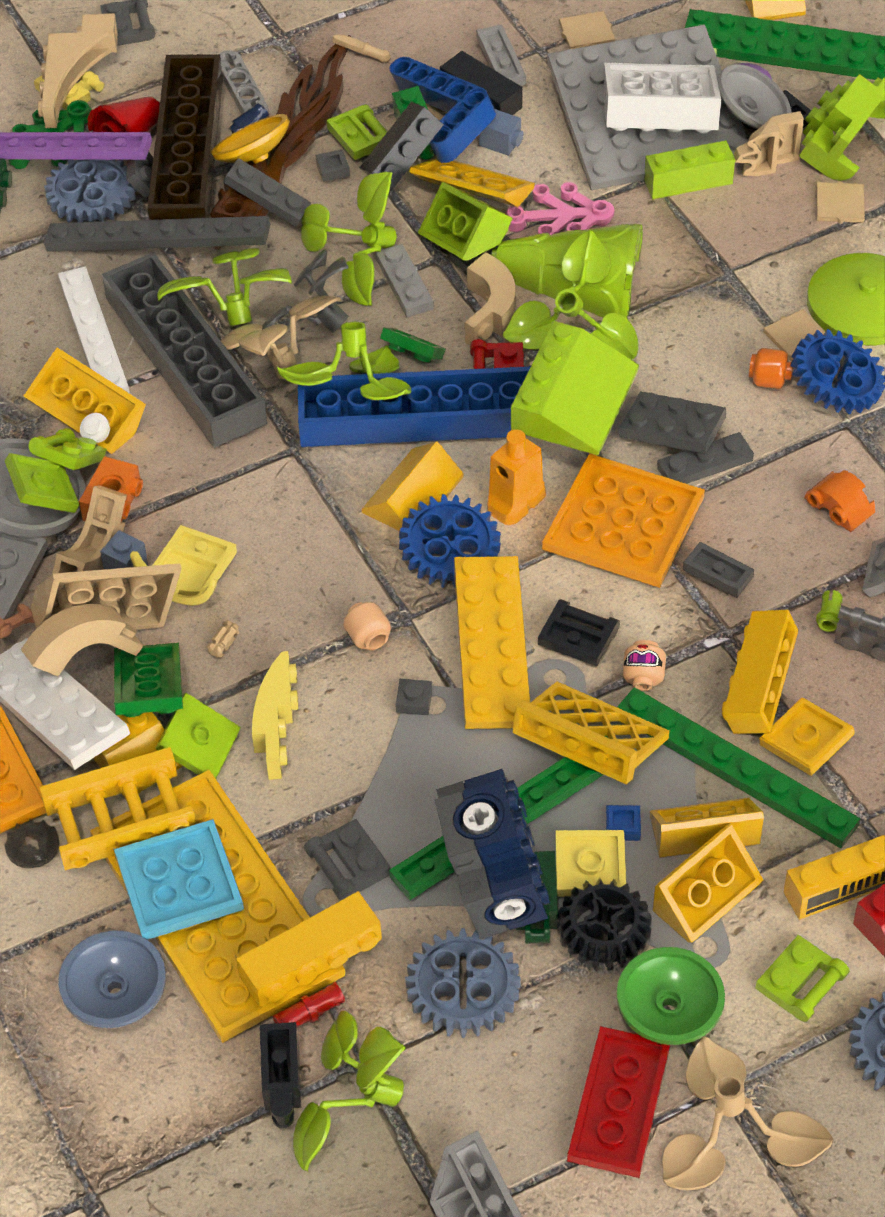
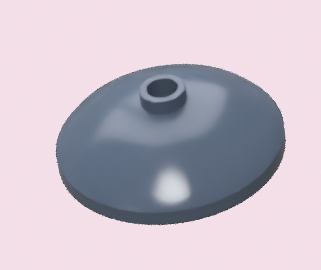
(107, 963)

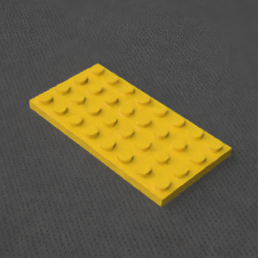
(208, 951)

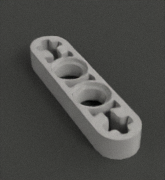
(239, 89)

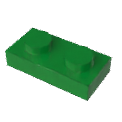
(401, 341)

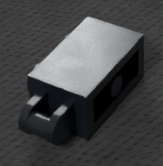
(280, 1071)

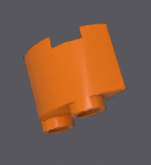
(843, 498)

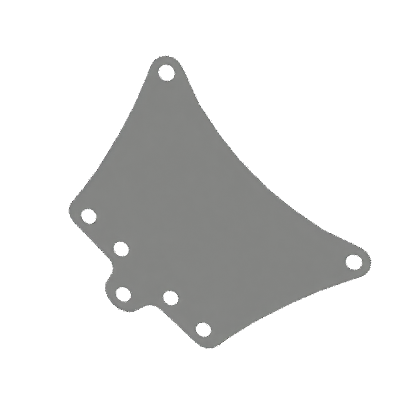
(439, 752)

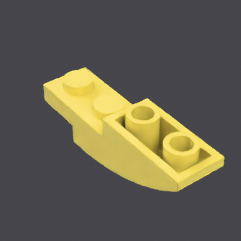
(273, 712)

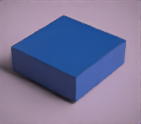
(624, 818)

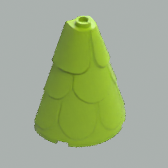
(538, 259)

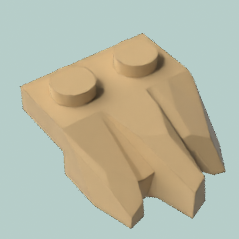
(772, 144)

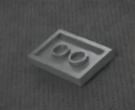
(672, 422)

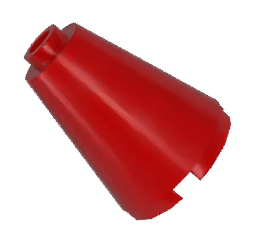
(125, 116)

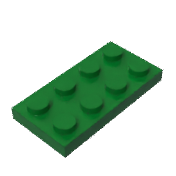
(148, 680)

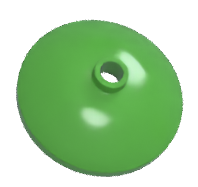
(674, 979)

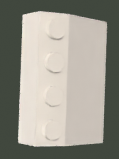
(661, 97)

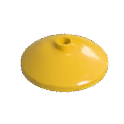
(252, 141)

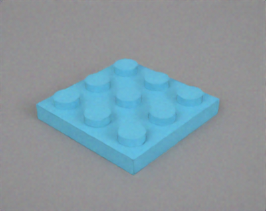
(178, 879)

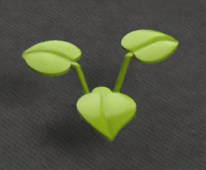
(371, 200)
(583, 262)
(236, 304)
(354, 346)
(375, 1057)

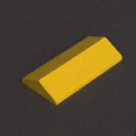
(475, 181)
(74, 391)

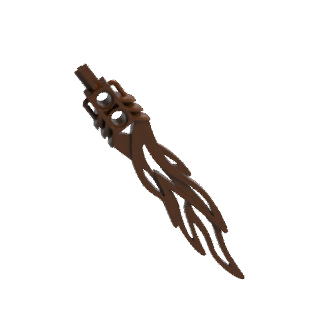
(300, 133)

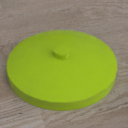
(850, 297)

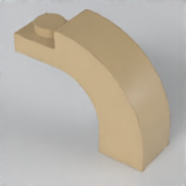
(496, 285)
(100, 526)
(74, 629)

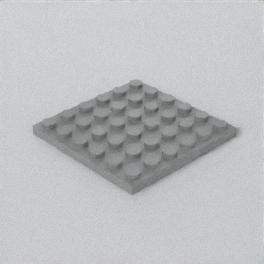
(619, 156)

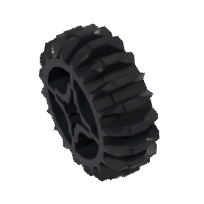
(595, 939)

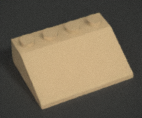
(136, 593)

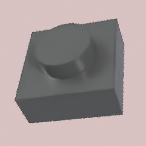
(332, 165)
(414, 696)

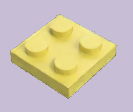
(589, 856)

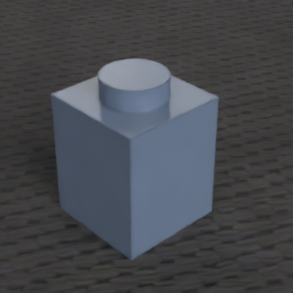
(502, 133)
(118, 550)

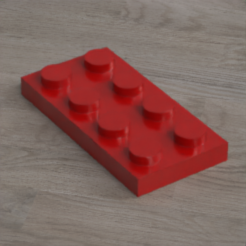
(618, 1102)

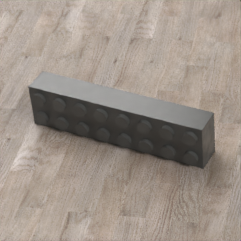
(185, 351)

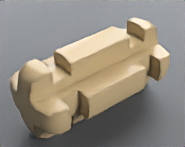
(223, 639)

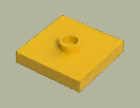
(807, 736)

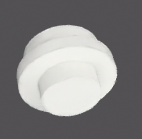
(95, 427)

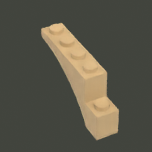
(70, 57)

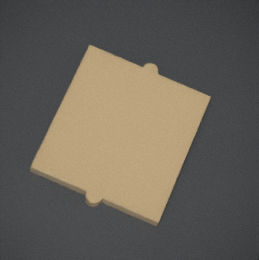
(586, 30)
(840, 202)
(790, 330)

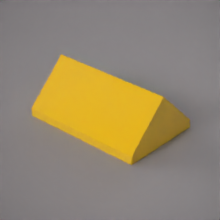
(420, 475)
(689, 827)
(706, 885)

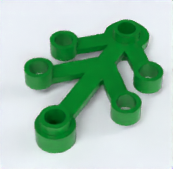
(75, 116)

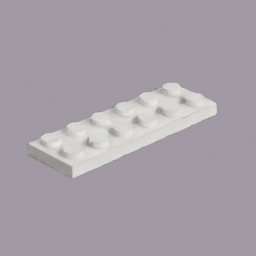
(57, 709)

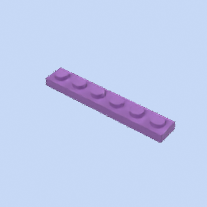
(75, 145)

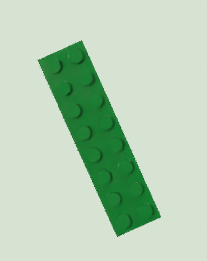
(793, 44)

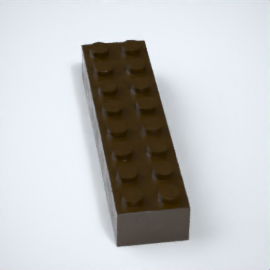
(186, 137)

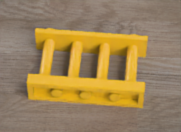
(107, 782)

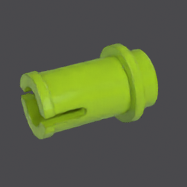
(828, 616)

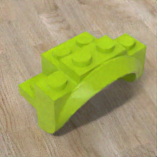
(845, 114)

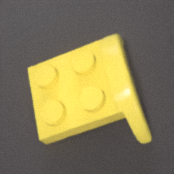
(201, 560)

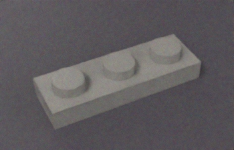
(500, 53)
(404, 280)

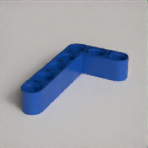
(466, 105)

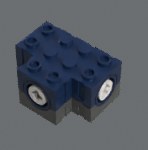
(492, 853)

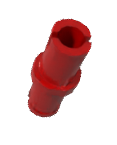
(311, 1007)

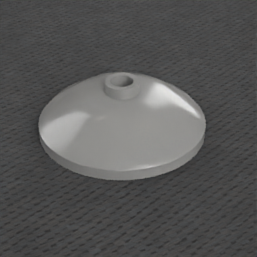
(751, 95)

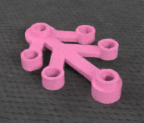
(593, 212)

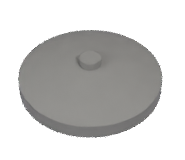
(26, 519)

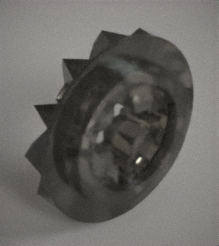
(25, 854)

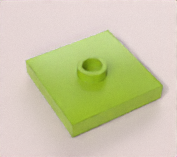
(41, 483)
(199, 736)

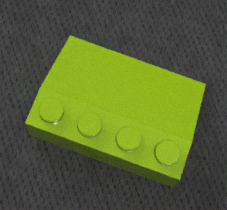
(573, 390)

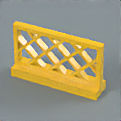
(583, 742)

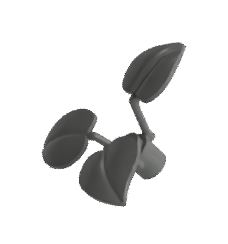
(330, 316)

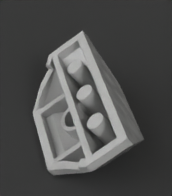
(471, 1183)

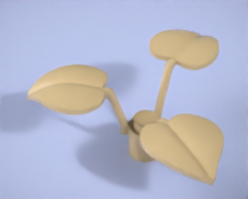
(259, 341)
(721, 1074)

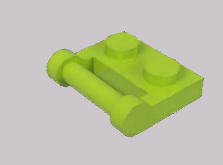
(353, 134)
(67, 449)
(793, 971)

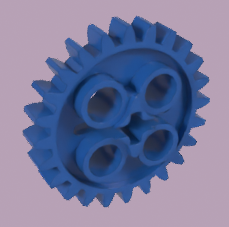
(817, 364)
(449, 538)

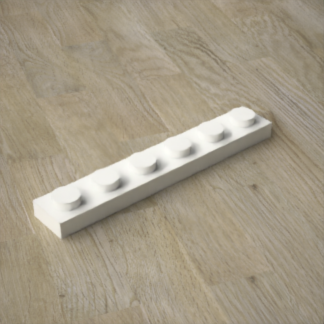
(91, 326)

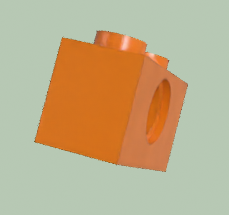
(116, 476)

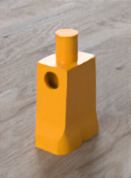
(515, 479)

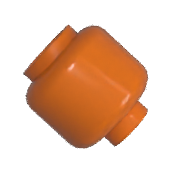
(770, 368)

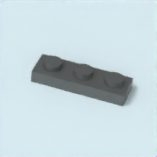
(266, 192)
(721, 456)

